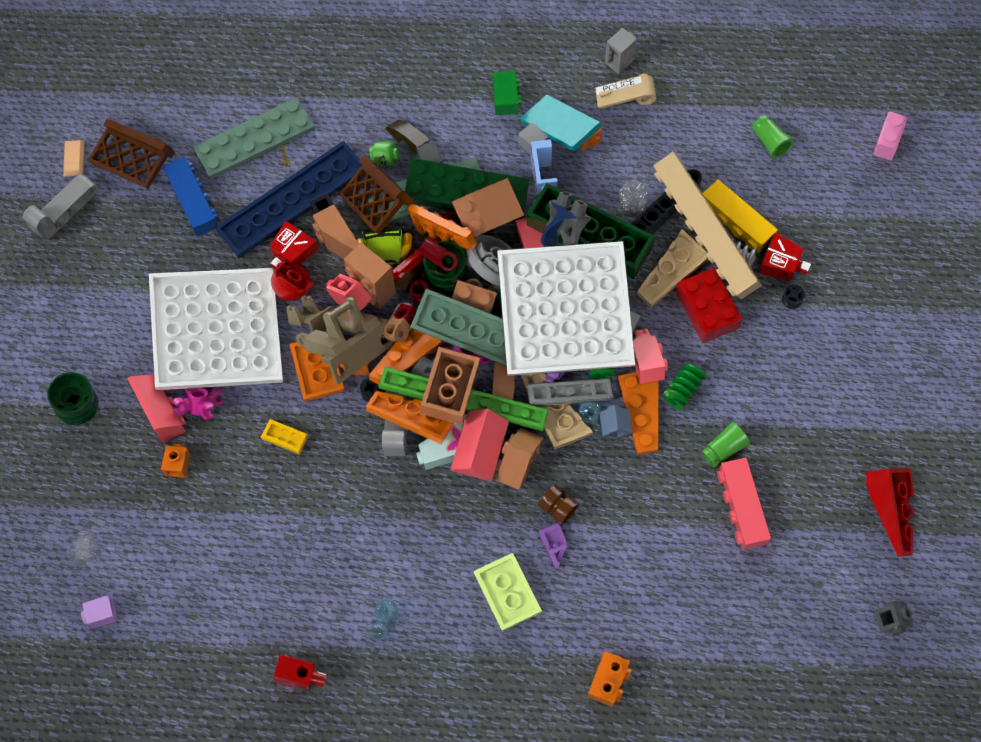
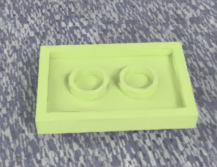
(507, 592)

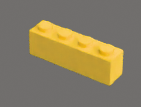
(739, 217)

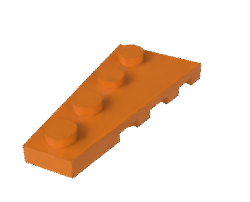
(437, 226)
(406, 354)
(643, 409)
(407, 415)

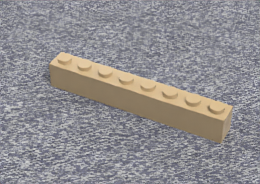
(707, 225)

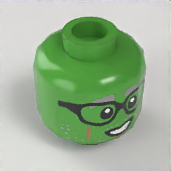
(384, 153)

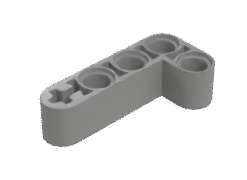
(61, 207)
(394, 436)

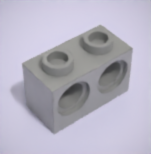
(620, 50)

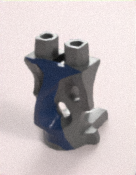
(565, 221)

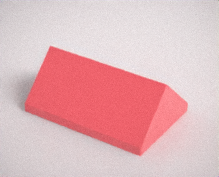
(480, 444)

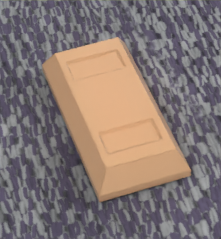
(73, 158)

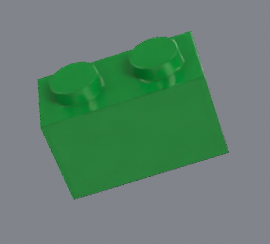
(505, 92)

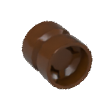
(558, 504)

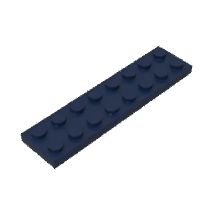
(288, 200)

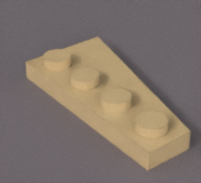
(677, 264)
(562, 422)

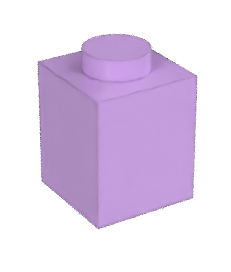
(99, 612)

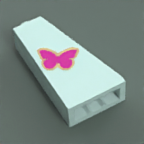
(434, 454)

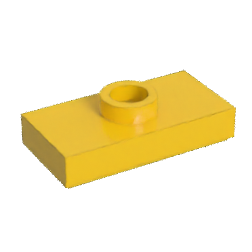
(284, 436)

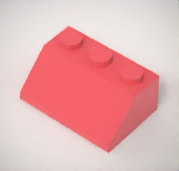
(157, 407)

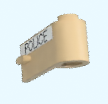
(636, 88)

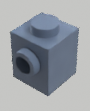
(615, 422)

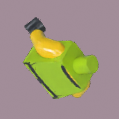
(389, 246)

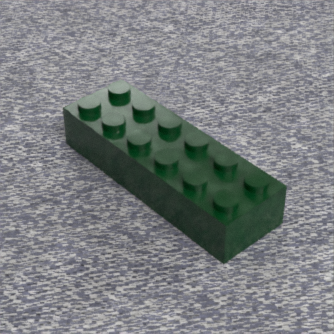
(440, 184)
(600, 229)

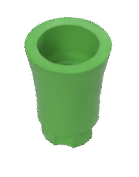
(772, 137)
(725, 445)

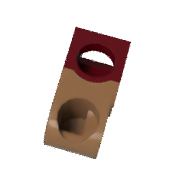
(400, 323)

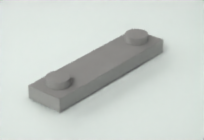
(570, 392)

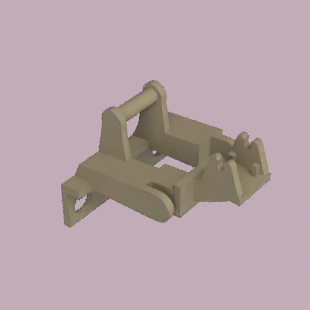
(332, 345)

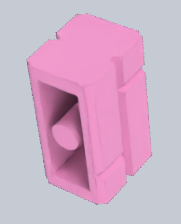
(890, 136)

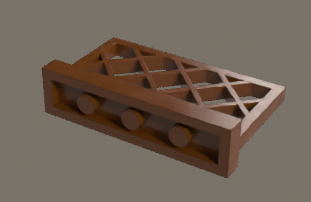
(140, 141)
(383, 183)

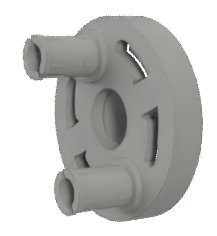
(485, 259)

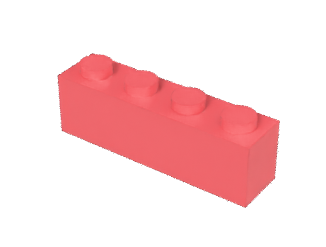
(744, 504)

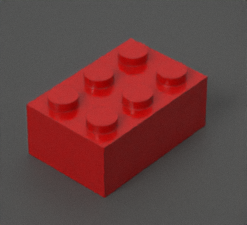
(708, 305)

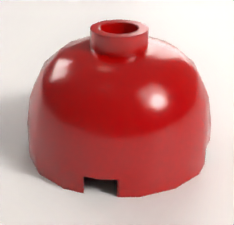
(290, 282)

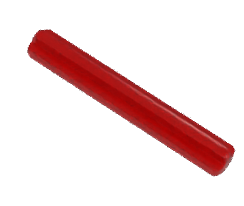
(409, 263)

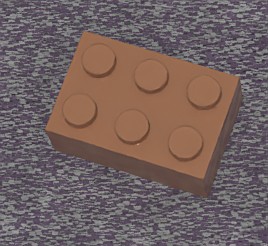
(372, 273)
(450, 385)

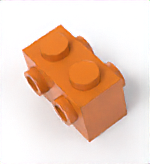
(609, 679)

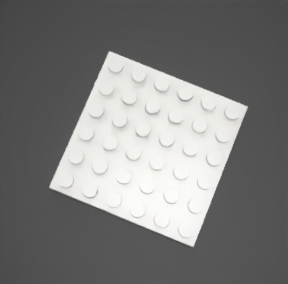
(565, 308)
(214, 329)

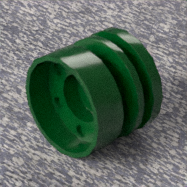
(443, 280)
(65, 390)

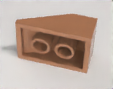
(488, 208)
(333, 232)

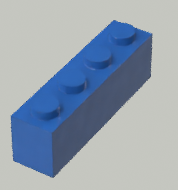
(190, 195)

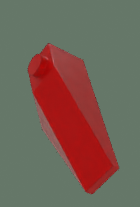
(890, 496)

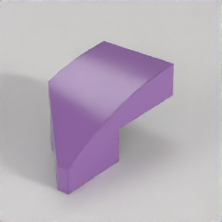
(554, 543)

